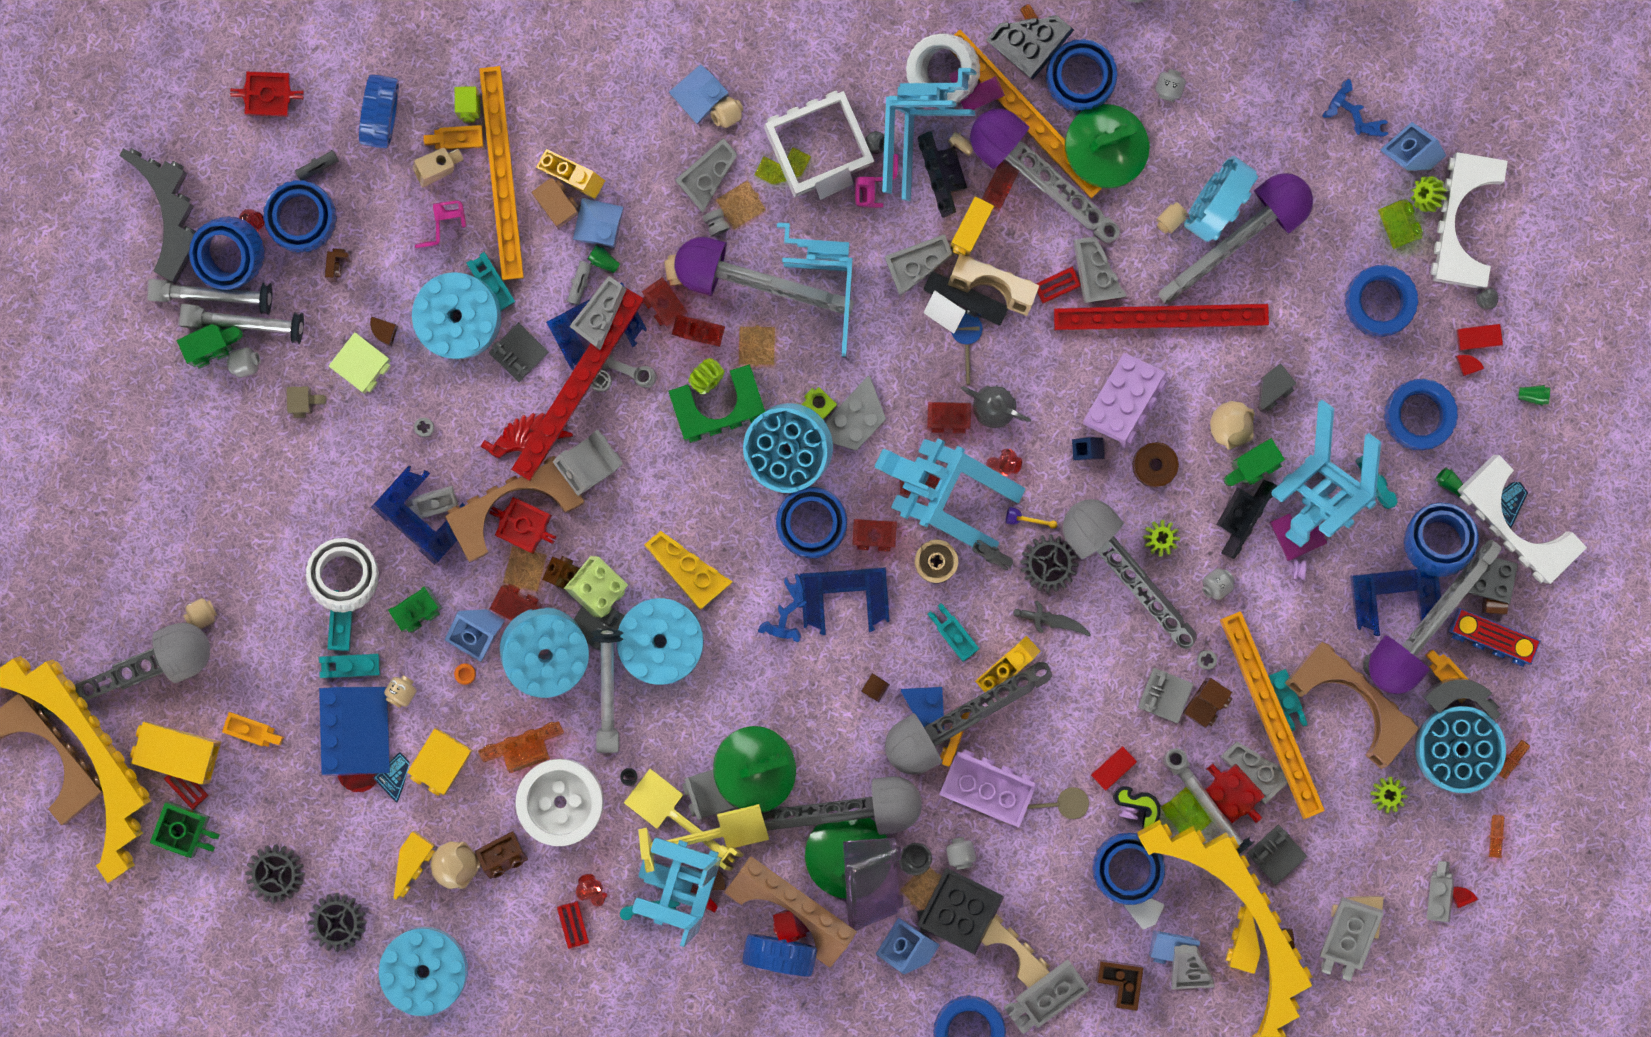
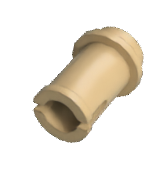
(961, 143)

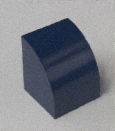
(1088, 448)

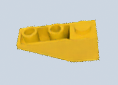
(571, 173)
(1009, 664)
(411, 857)
(1245, 949)

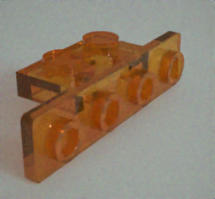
(523, 749)

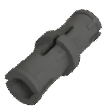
(317, 165)
(992, 554)

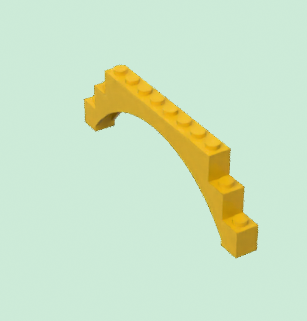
(118, 782)
(1223, 861)

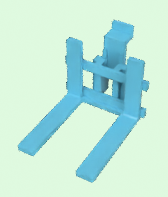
(910, 101)
(824, 251)
(916, 474)
(1320, 507)
(677, 886)

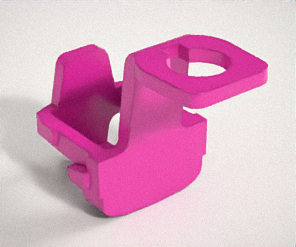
(867, 185)
(440, 214)

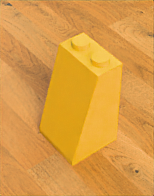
(175, 752)

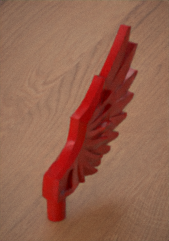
(517, 436)

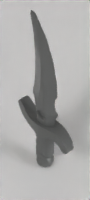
(1050, 619)

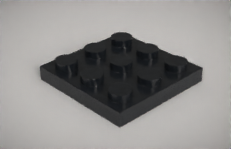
(960, 911)

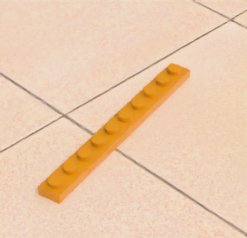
(1039, 127)
(501, 173)
(1272, 715)

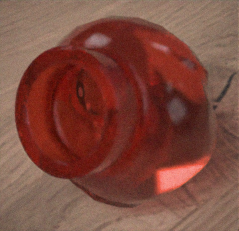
(253, 218)
(1006, 464)
(590, 889)

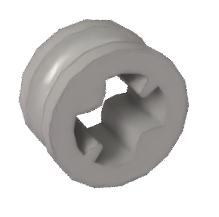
(420, 432)
(1209, 665)

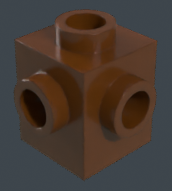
(560, 571)

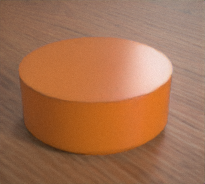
(465, 674)

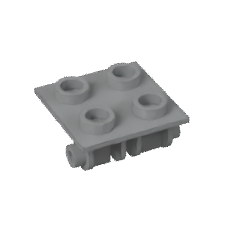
(1165, 695)

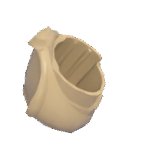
(1232, 424)
(454, 865)

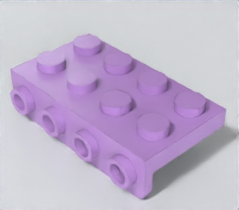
(1126, 399)
(988, 788)

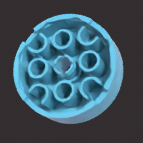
(1221, 199)
(434, 316)
(809, 444)
(638, 647)
(548, 673)
(1438, 743)
(401, 977)

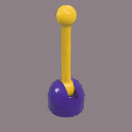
(1014, 516)

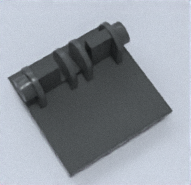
(518, 352)
(1496, 581)
(589, 623)
(1277, 854)

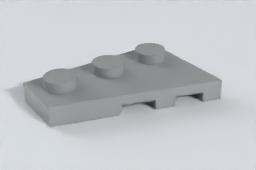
(706, 173)
(917, 262)
(1095, 274)
(599, 312)
(1263, 773)
(1189, 969)

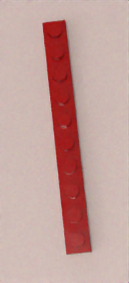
(1161, 317)
(575, 390)

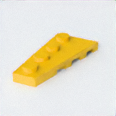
(690, 573)

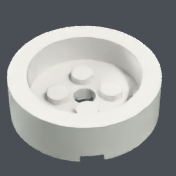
(537, 807)

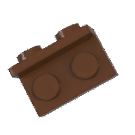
(333, 268)
(501, 855)

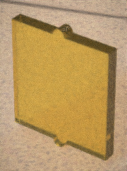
(740, 204)
(756, 345)
(524, 568)
(921, 887)

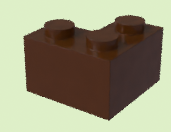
(1207, 701)
(1126, 979)

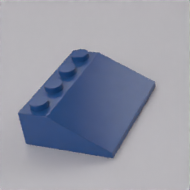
(354, 731)

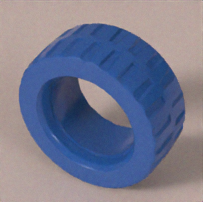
(1066, 97)
(378, 111)
(320, 233)
(248, 242)
(1402, 284)
(1447, 414)
(818, 549)
(1430, 561)
(1101, 870)
(779, 956)
(973, 1004)

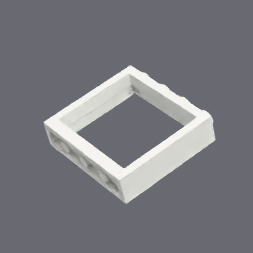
(795, 113)

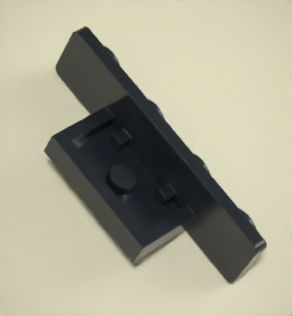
(943, 172)
(972, 302)
(1242, 515)

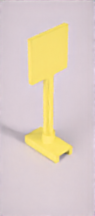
(655, 801)
(736, 827)

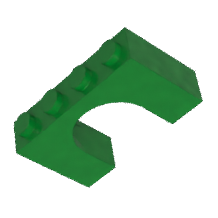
(695, 425)

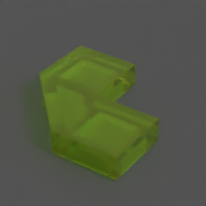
(772, 173)

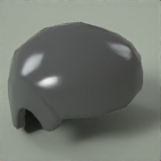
(915, 859)

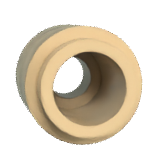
(1171, 218)
(670, 271)

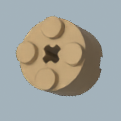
(943, 571)

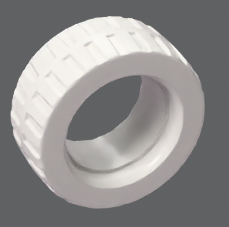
(924, 50)
(350, 599)

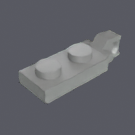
(433, 502)
(1441, 893)

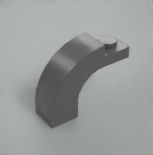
(1449, 690)

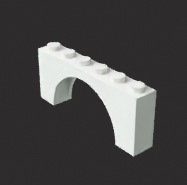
(1452, 262)
(1484, 494)

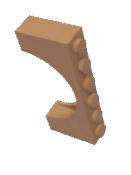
(469, 520)
(1391, 726)
(79, 785)
(761, 883)

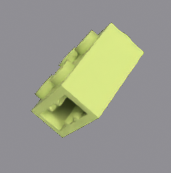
(360, 363)
(596, 587)

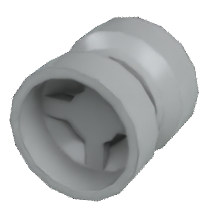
(716, 222)
(603, 383)

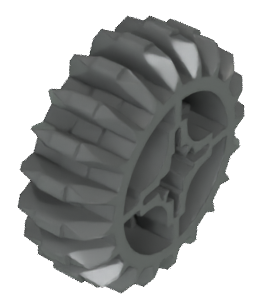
(1055, 546)
(259, 884)
(348, 906)

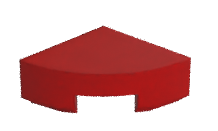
(1469, 364)
(1463, 896)

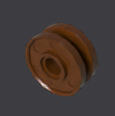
(1168, 461)

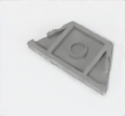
(856, 417)

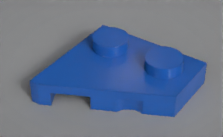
(925, 703)

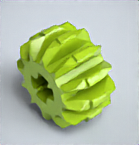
(1428, 194)
(706, 376)
(1168, 541)
(1392, 787)

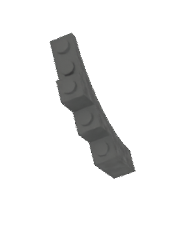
(174, 210)

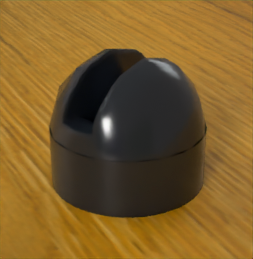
(629, 772)

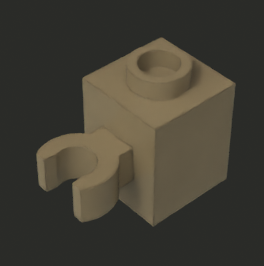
(301, 401)

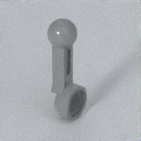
(632, 371)

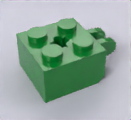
(208, 344)
(1252, 464)
(415, 610)
(194, 828)

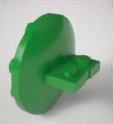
(1107, 146)
(754, 768)
(826, 854)

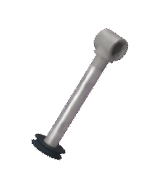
(165, 290)
(196, 317)
(607, 736)
(1202, 796)

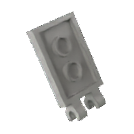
(1350, 936)
(1047, 997)

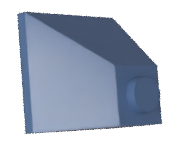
(698, 93)
(1414, 149)
(598, 223)
(474, 631)
(1163, 945)
(907, 947)

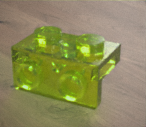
(1400, 223)
(1186, 811)

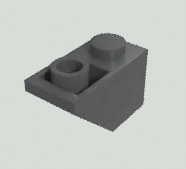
(1273, 385)

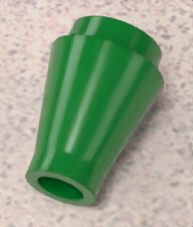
(602, 259)
(1535, 394)
(1449, 480)

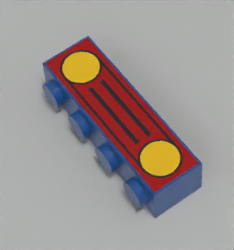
(1493, 636)

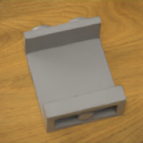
(588, 463)
(704, 795)

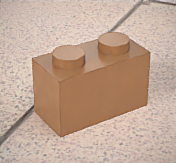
(555, 202)

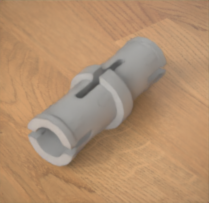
(579, 283)

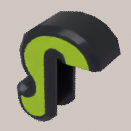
(1141, 800)

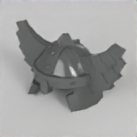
(994, 406)

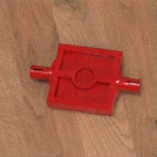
(267, 94)
(523, 525)
(1234, 793)

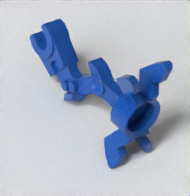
(1338, 100)
(796, 591)

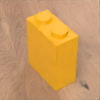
(971, 227)
(439, 762)

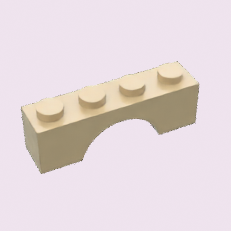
(972, 273)
(1030, 968)

